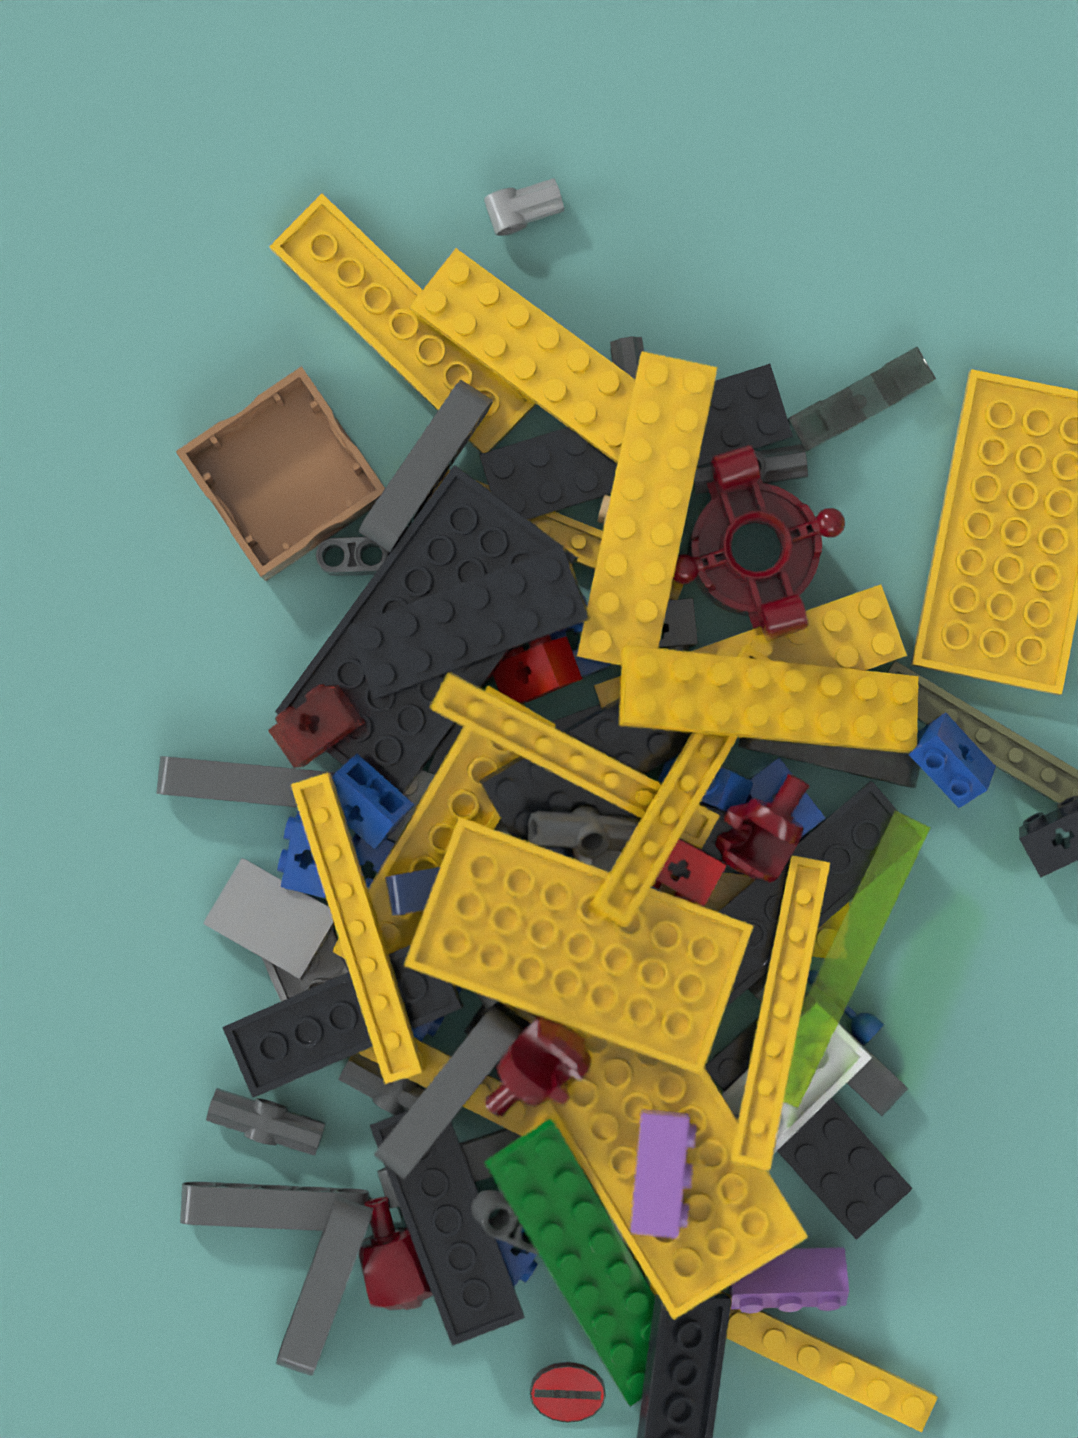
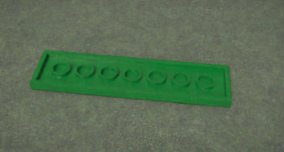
(580, 1251)

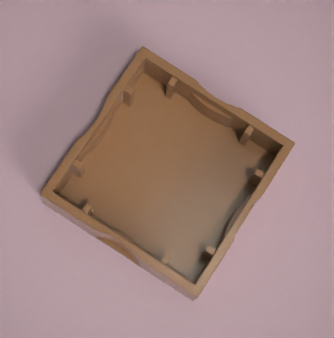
(282, 474)

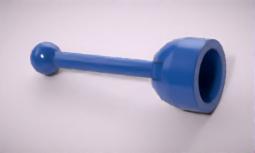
(863, 1025)

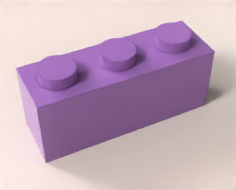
(662, 1173)
(795, 1281)

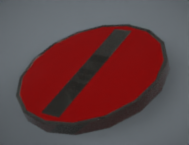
(567, 1392)

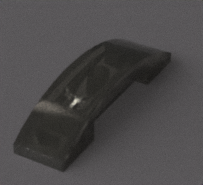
(862, 400)

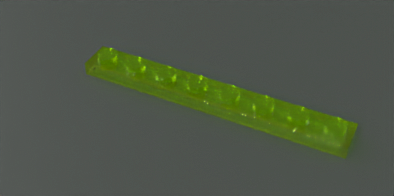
(852, 948)

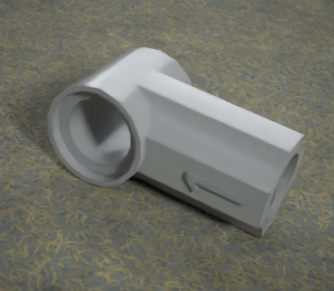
(514, 208)

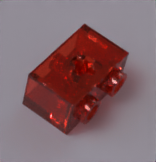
(336, 721)

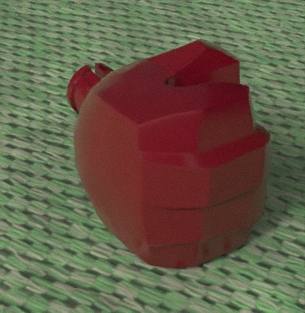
(763, 833)
(539, 1067)
(391, 1263)

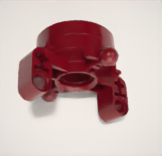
(739, 499)

